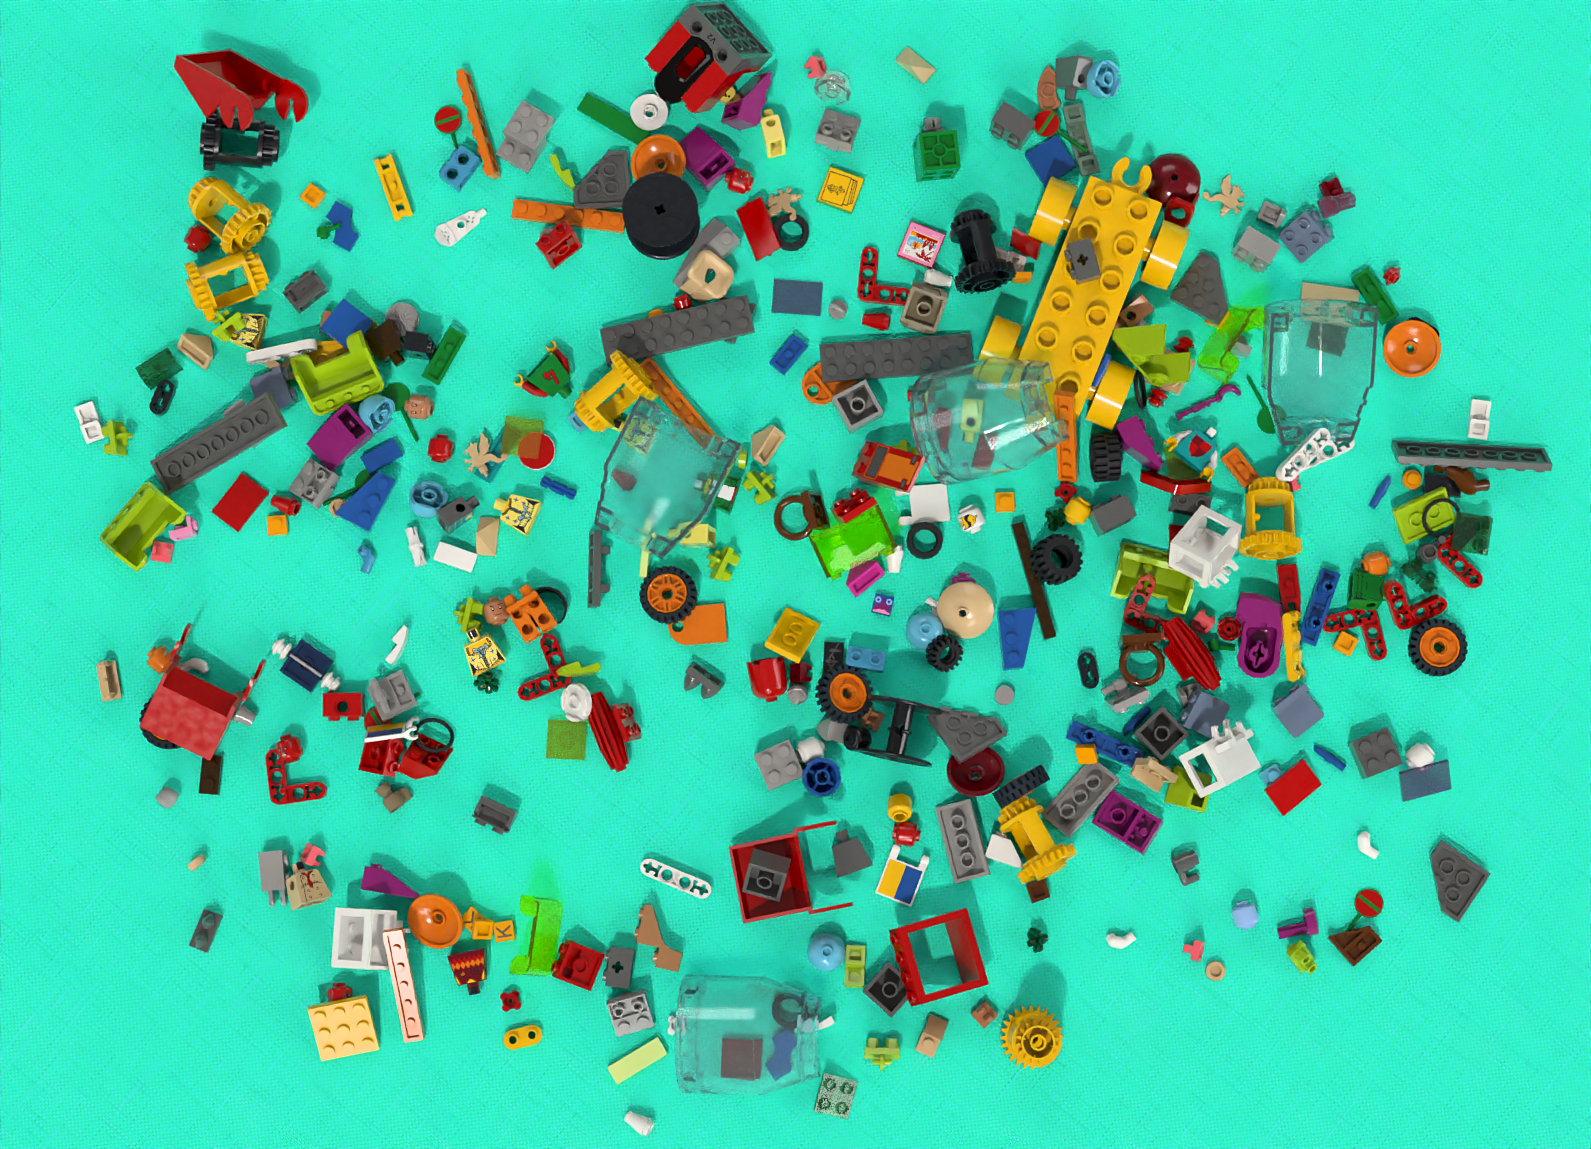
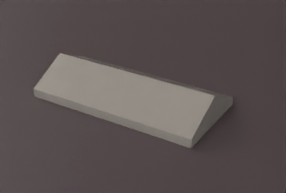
(1080, 798)
(962, 841)

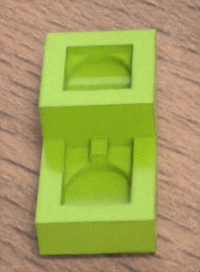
(564, 176)
(575, 670)
(854, 966)

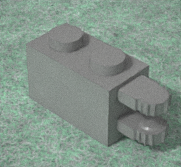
(274, 874)

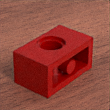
(355, 703)

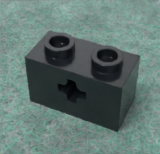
(419, 345)

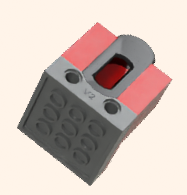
(704, 56)

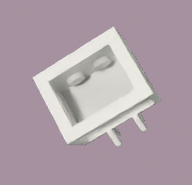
(1203, 552)
(1227, 755)
(359, 938)

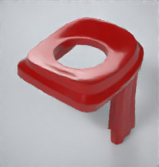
(1188, 207)

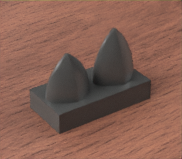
(696, 674)
(206, 930)

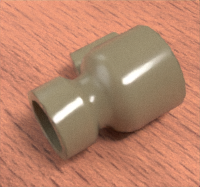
(393, 799)

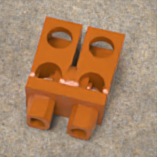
(525, 609)

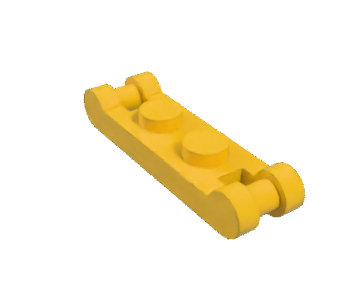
(393, 187)
(1292, 647)

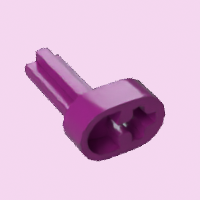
(1309, 926)

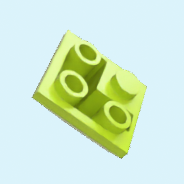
(1184, 793)

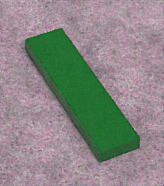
(612, 119)

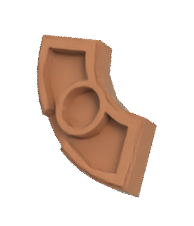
(1047, 90)

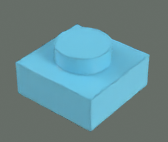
(576, 422)
(1270, 774)

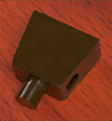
(387, 342)

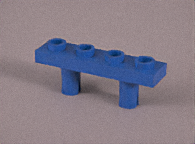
(1318, 606)
(1104, 744)

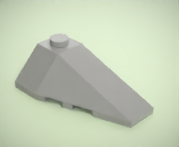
(712, 237)

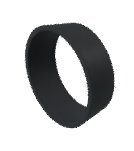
(555, 591)

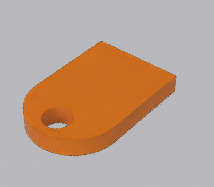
(813, 378)
(703, 626)

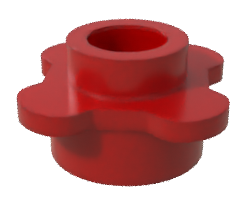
(1392, 275)
(1070, 491)
(505, 1001)

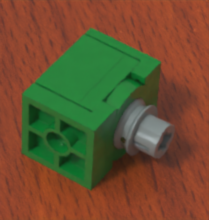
(936, 152)

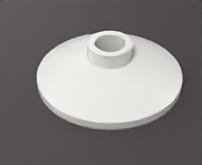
(645, 104)

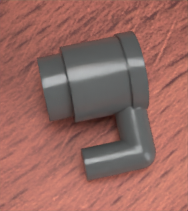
(1429, 552)
(1183, 863)

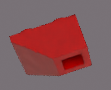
(420, 763)

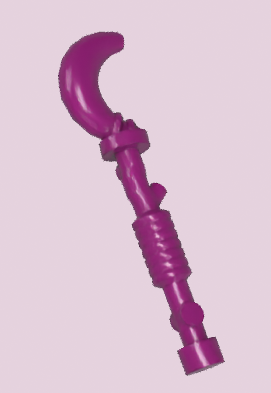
(1217, 397)

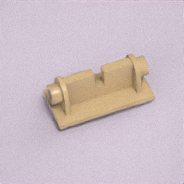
(108, 680)

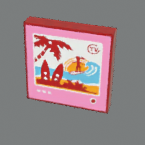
(921, 245)

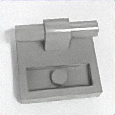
(837, 131)
(314, 483)
(392, 695)
(1124, 696)
(630, 1012)

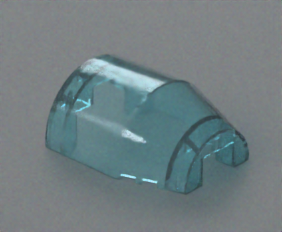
(1317, 365)
(983, 418)
(661, 479)
(744, 1035)

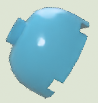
(1103, 79)
(376, 412)
(427, 499)
(923, 629)
(826, 951)

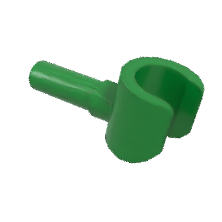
(322, 231)
(1213, 645)

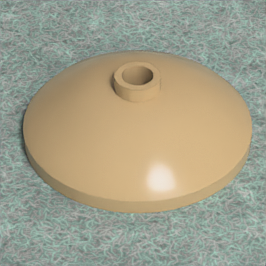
(974, 601)

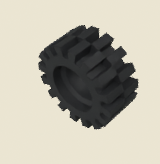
(952, 657)

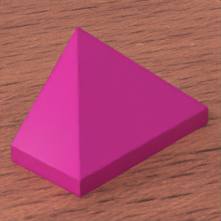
(863, 577)

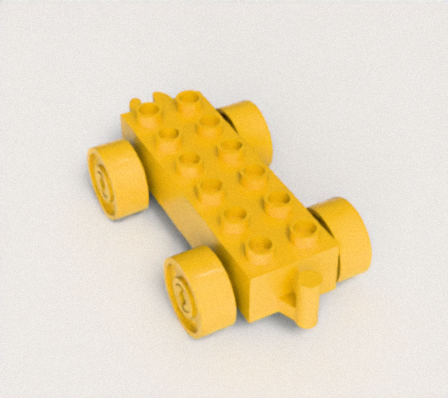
(1079, 319)

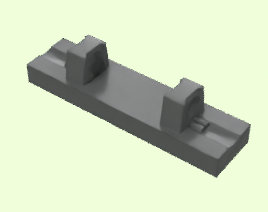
(595, 587)

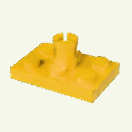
(792, 635)

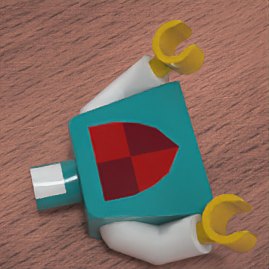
(1196, 450)

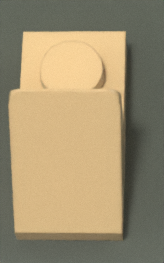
(931, 1036)

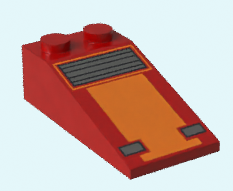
(887, 467)

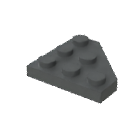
(604, 184)
(1203, 290)
(966, 732)
(1455, 880)

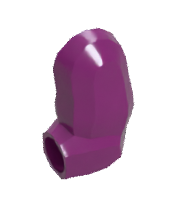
(1260, 634)

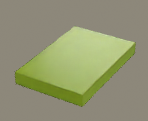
(1409, 515)

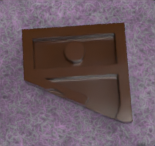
(1355, 943)

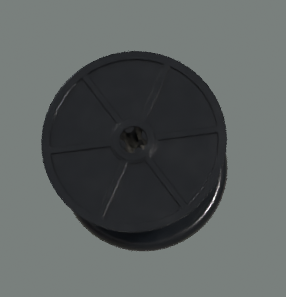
(661, 216)
(900, 730)

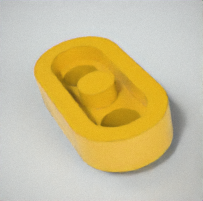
(522, 1037)

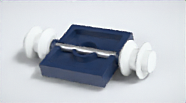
(306, 665)

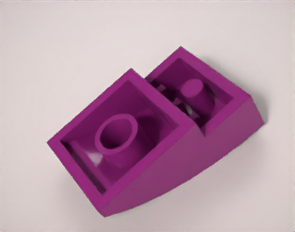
(1127, 822)

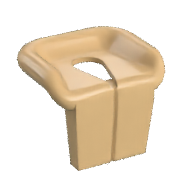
(695, 283)

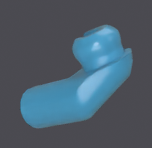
(368, 558)

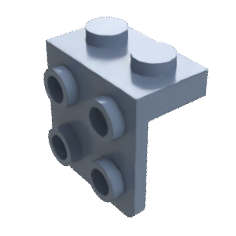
(1306, 235)
(278, 384)
(1297, 710)
(1203, 713)

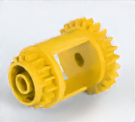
(243, 228)
(202, 294)
(625, 372)
(1269, 543)
(1033, 839)
(1021, 1032)

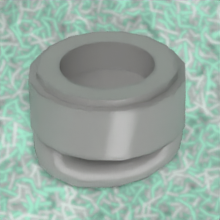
(837, 309)

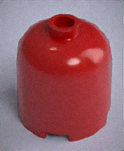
(767, 678)

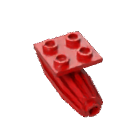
(1190, 654)
(612, 729)

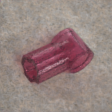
(1332, 205)

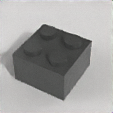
(1012, 126)
(1111, 515)
(1160, 734)
(1375, 753)
(766, 875)
(887, 989)

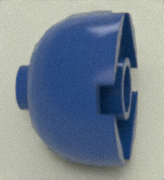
(821, 777)

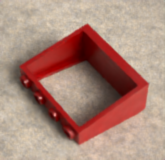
(964, 949)

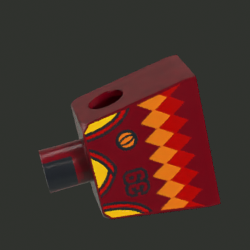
(469, 968)

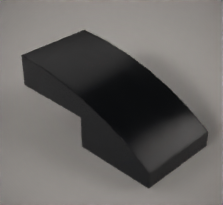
(1434, 481)

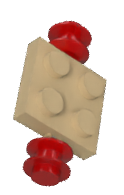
(1175, 388)

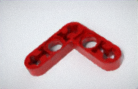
(876, 289)
(1173, 486)
(1444, 561)
(1139, 609)
(1407, 611)
(1365, 625)
(553, 669)
(288, 791)

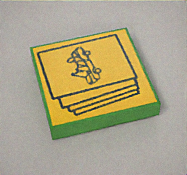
(840, 190)

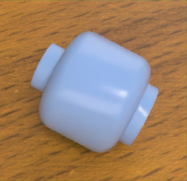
(1245, 915)

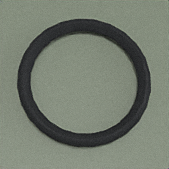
(1142, 404)
(1426, 511)
(438, 721)

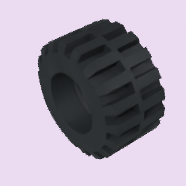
(1105, 457)
(1065, 550)

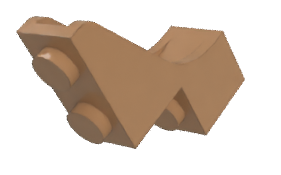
(650, 935)

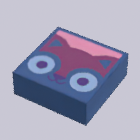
(882, 605)

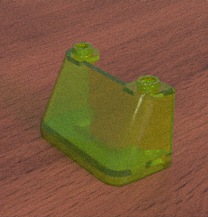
(1216, 355)
(852, 543)
(543, 939)

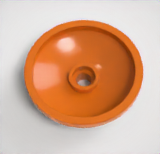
(655, 151)
(1425, 348)
(429, 926)

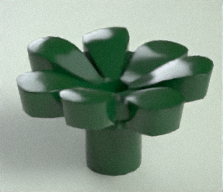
(1055, 519)
(487, 683)
(1036, 939)

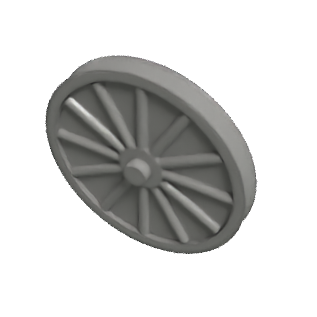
(404, 316)

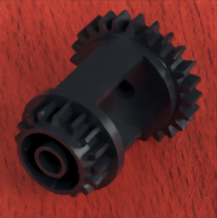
(212, 138)
(982, 267)

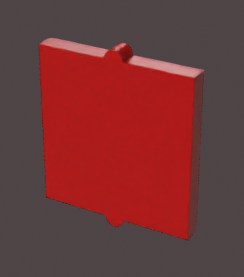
(1025, 244)

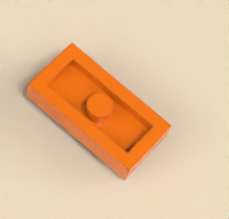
(1239, 467)

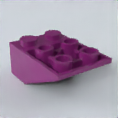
(746, 105)
(705, 158)
(339, 438)
(1137, 444)

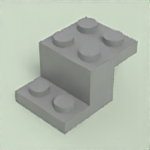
(525, 137)

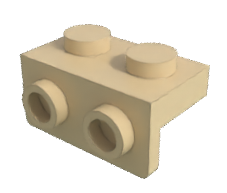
(1152, 773)

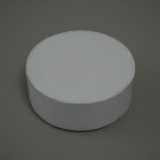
(1004, 695)

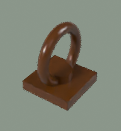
(813, 511)
(1141, 644)

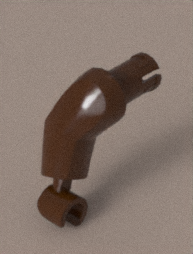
(1464, 479)

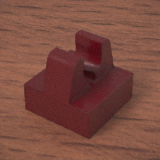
(1331, 187)
(798, 673)

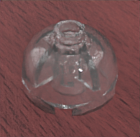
(833, 86)

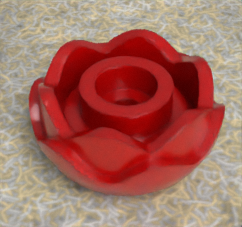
(1233, 624)

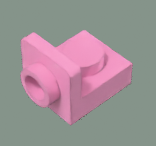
(182, 532)

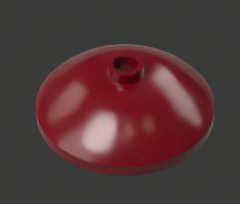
(1164, 188)
(985, 765)

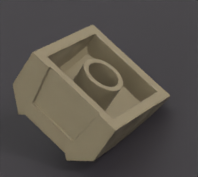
(923, 308)

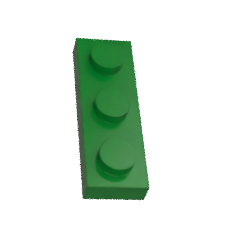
(1374, 295)
(443, 355)

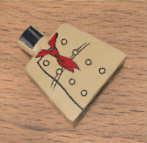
(306, 887)

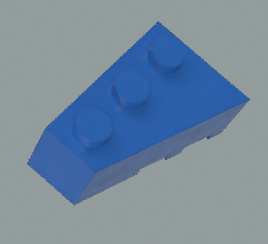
(367, 502)
(1014, 636)

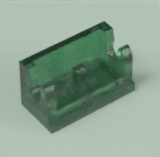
(159, 368)

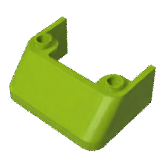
(1146, 351)

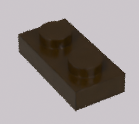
(211, 776)

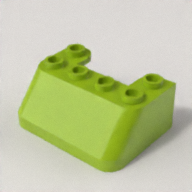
(340, 379)
(140, 524)
(1170, 584)

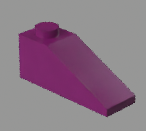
(383, 881)

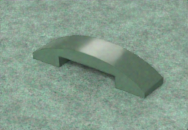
(1077, 130)

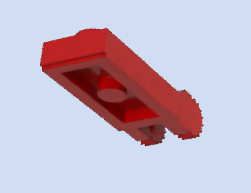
(1288, 587)

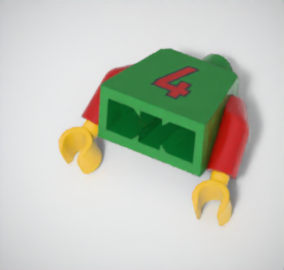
(548, 376)

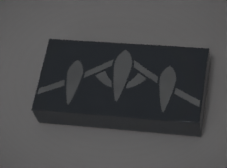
(832, 655)

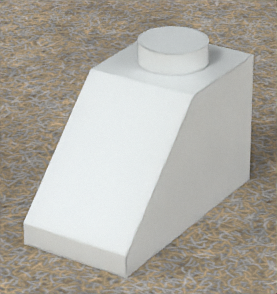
(1002, 850)

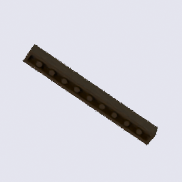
(1033, 583)

